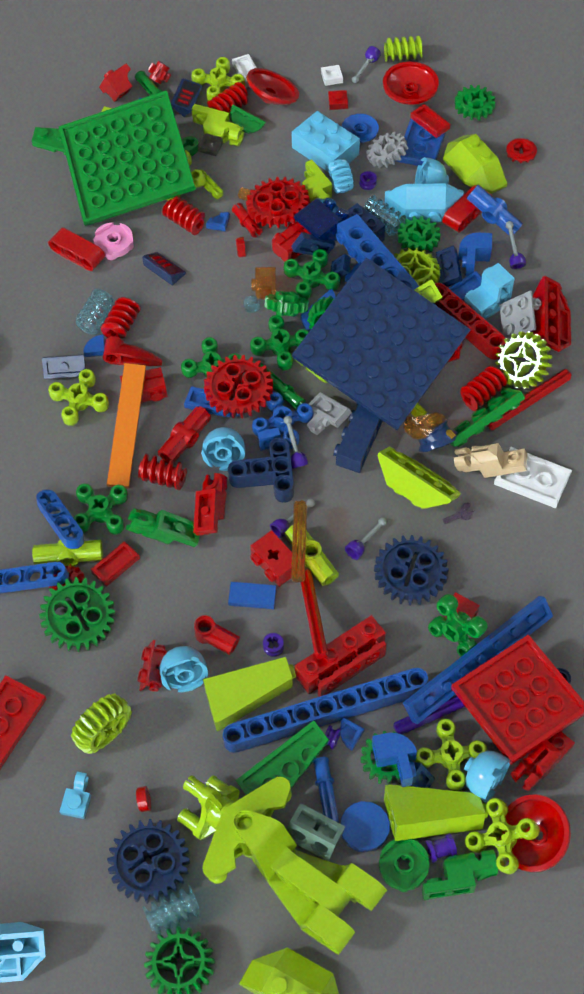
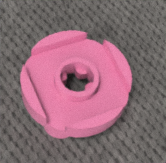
(118, 248)

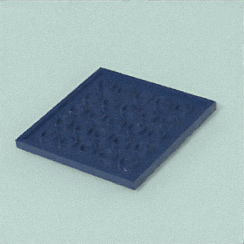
(381, 343)

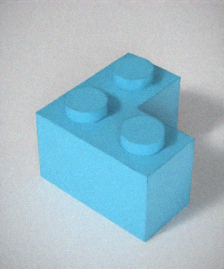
(494, 290)

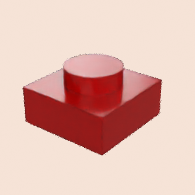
(338, 100)

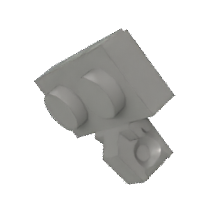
(326, 412)

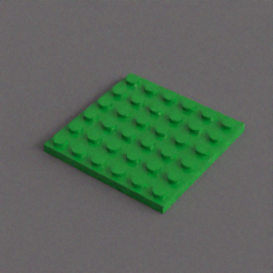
(126, 158)

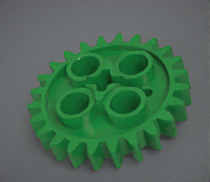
(95, 604)

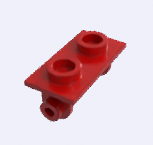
(149, 675)

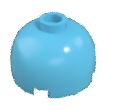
(431, 172)
(223, 447)
(183, 669)
(486, 773)

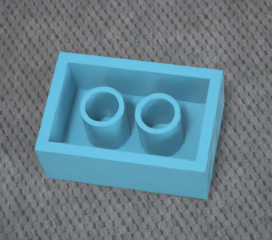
(324, 141)

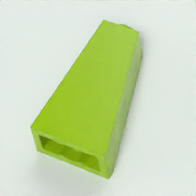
(246, 689)
(432, 812)

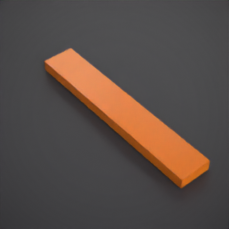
(126, 425)

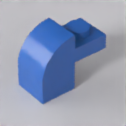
(475, 248)
(398, 750)

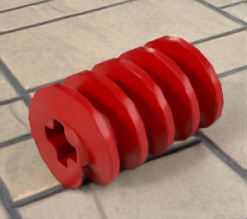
(235, 95)
(184, 215)
(120, 318)
(483, 387)
(162, 473)

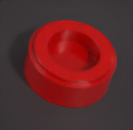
(143, 799)

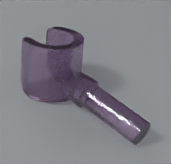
(461, 514)

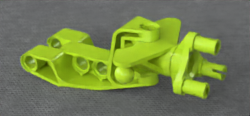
(306, 885)

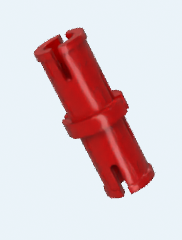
(246, 221)

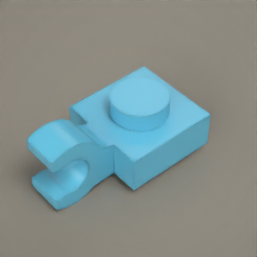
(76, 800)

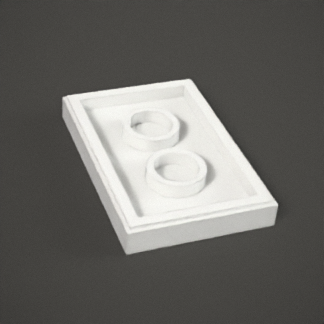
(541, 481)

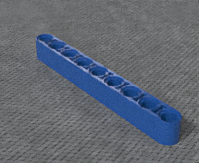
(313, 710)

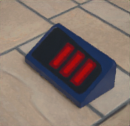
(185, 96)
(163, 267)

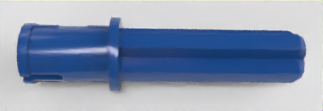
(325, 786)

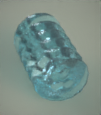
(387, 216)
(94, 311)
(172, 911)

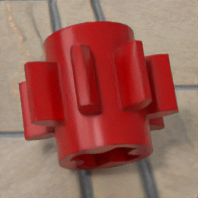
(159, 72)

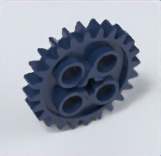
(431, 575)
(159, 880)

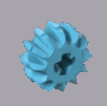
(340, 176)

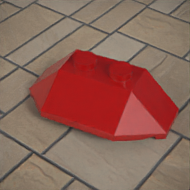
(553, 315)

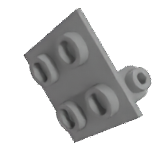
(519, 314)

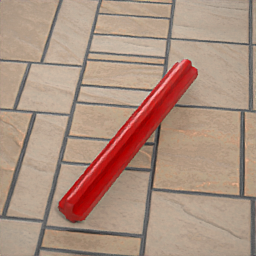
(534, 396)
(314, 617)

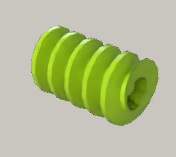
(403, 47)

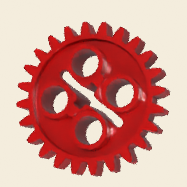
(277, 202)
(255, 392)

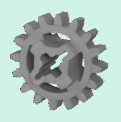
(387, 150)

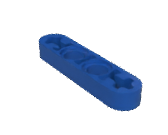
(63, 517)
(26, 572)

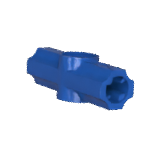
(493, 209)

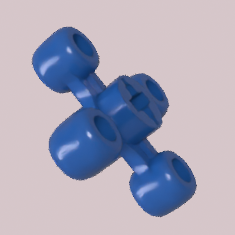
(303, 414)

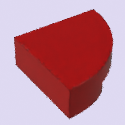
(240, 244)

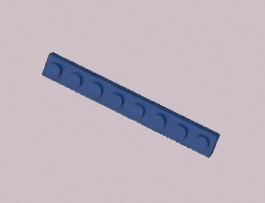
(439, 688)

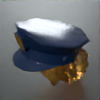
(430, 431)

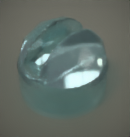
(251, 308)

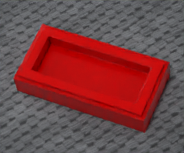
(430, 120)
(115, 563)

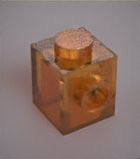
(264, 281)

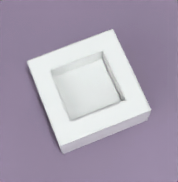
(331, 75)

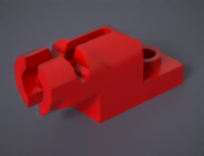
(210, 504)
(542, 760)

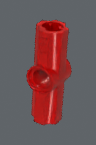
(184, 434)

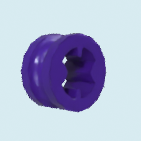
(368, 185)
(276, 651)
(333, 736)

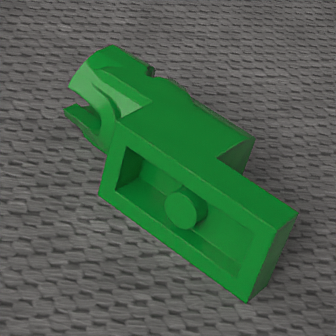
(162, 527)
(460, 875)

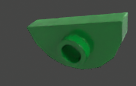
(244, 119)

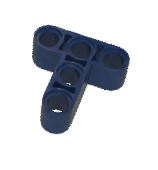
(270, 468)

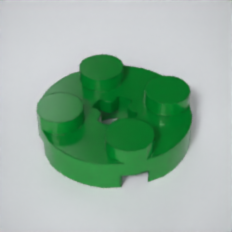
(418, 866)

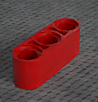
(461, 213)
(76, 249)

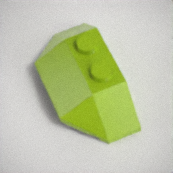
(475, 163)
(415, 480)
(287, 974)

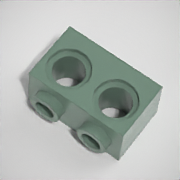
(315, 831)

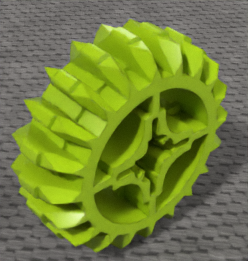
(423, 265)
(519, 378)
(101, 723)

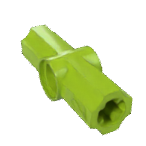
(57, 552)
(319, 563)

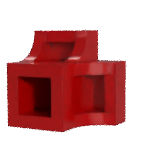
(116, 83)

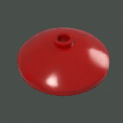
(410, 83)
(272, 87)
(552, 820)

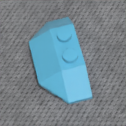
(423, 200)
(20, 950)

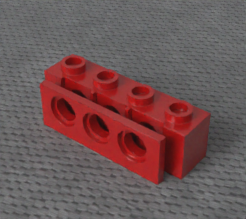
(346, 658)

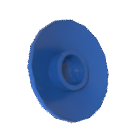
(362, 126)

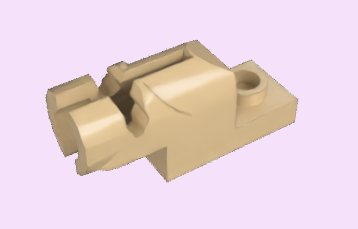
(490, 460)

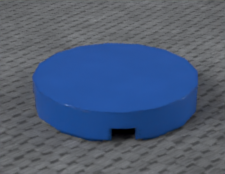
(365, 826)

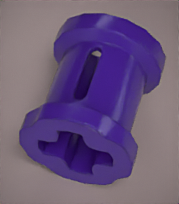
(441, 847)

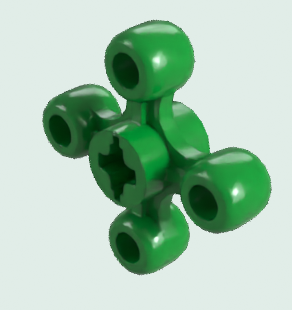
(312, 274)
(279, 342)
(210, 348)
(101, 508)
(457, 625)

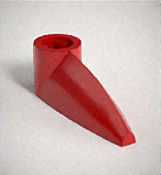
(118, 353)

